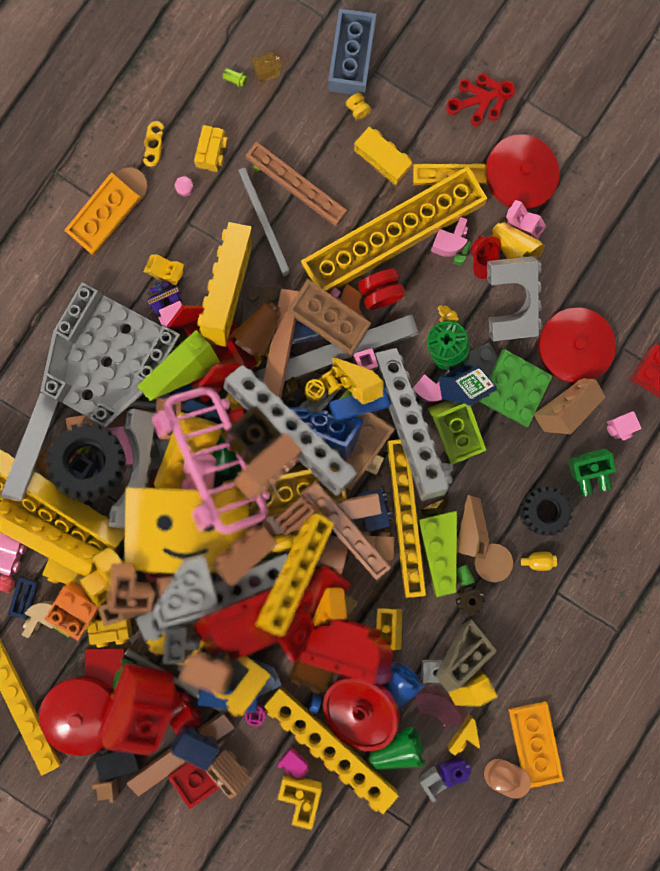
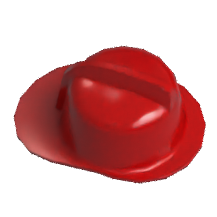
(484, 250)

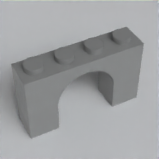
(526, 320)

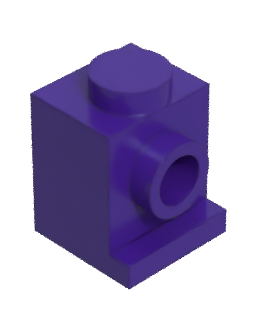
(449, 768)

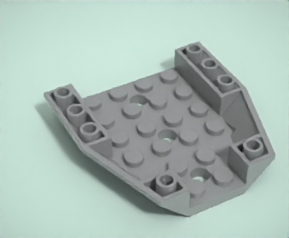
(89, 335)

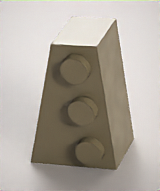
(465, 656)

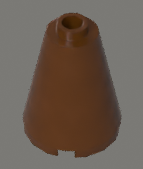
(258, 329)

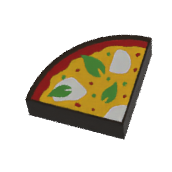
(434, 508)

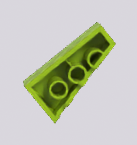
(440, 546)

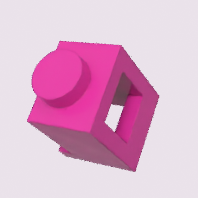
(294, 763)

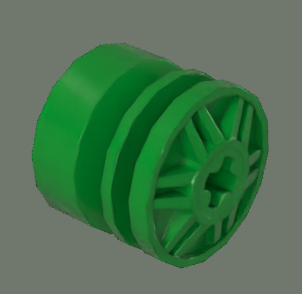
(455, 352)

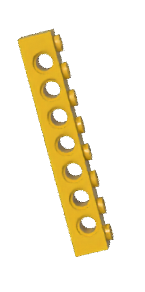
(406, 521)
(387, 792)

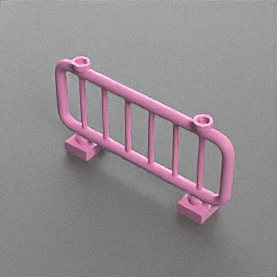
(206, 514)

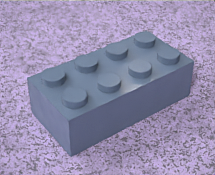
(351, 52)

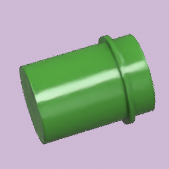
(464, 575)

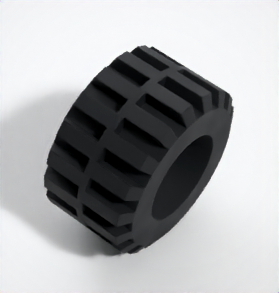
(561, 516)

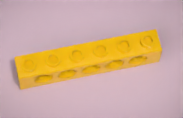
(295, 574)

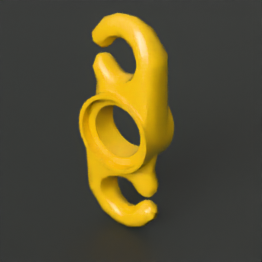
(150, 135)

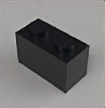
(116, 763)

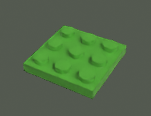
(518, 388)

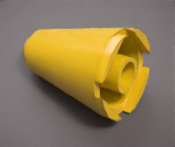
(517, 243)

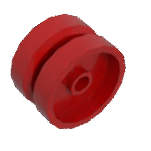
(381, 289)

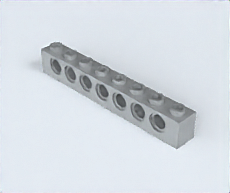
(319, 467)
(427, 487)
(151, 629)

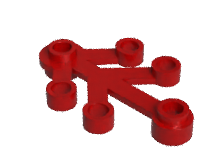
(482, 97)

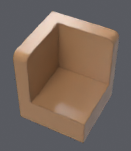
(106, 789)

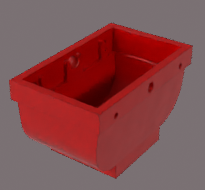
(235, 628)
(352, 648)
(138, 710)

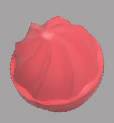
(6, 583)

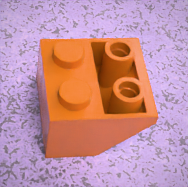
(72, 611)

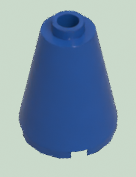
(403, 684)

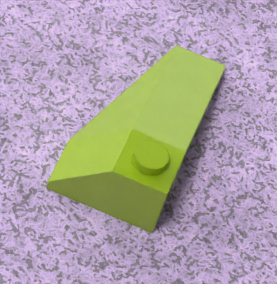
(184, 365)

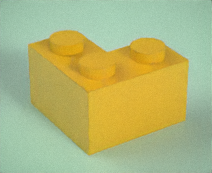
(97, 583)
(305, 795)

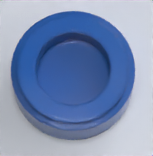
(314, 703)

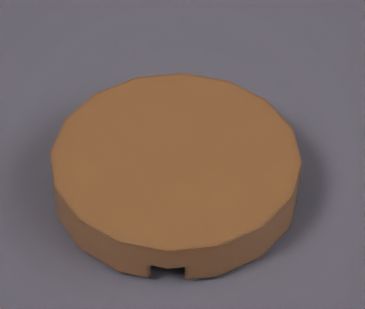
(135, 180)
(496, 565)

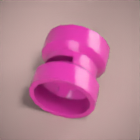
(260, 714)

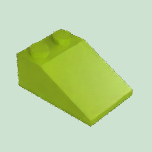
(457, 430)

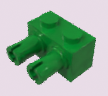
(592, 465)

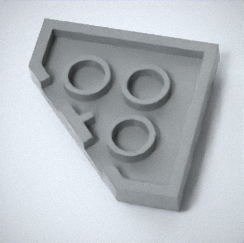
(187, 594)

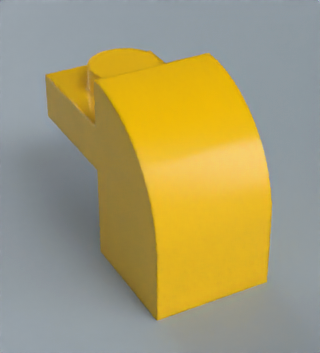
(164, 269)

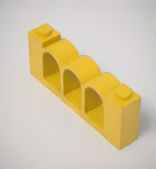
(245, 692)

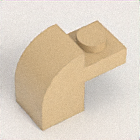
(37, 613)

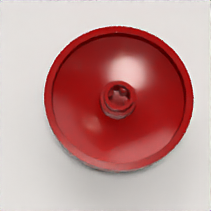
(522, 171)
(576, 345)
(74, 714)
(361, 714)

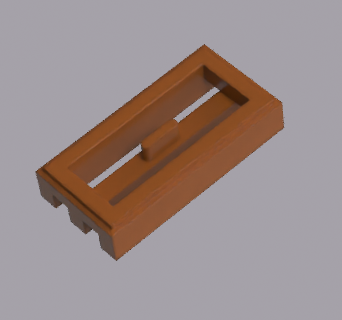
(283, 525)

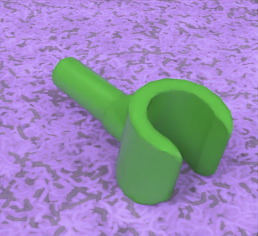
(460, 258)

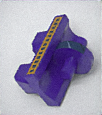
(156, 301)

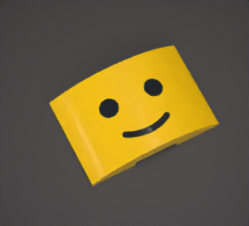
(164, 532)

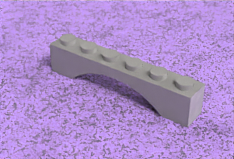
(139, 430)

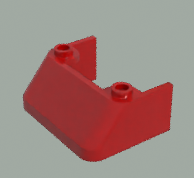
(230, 357)

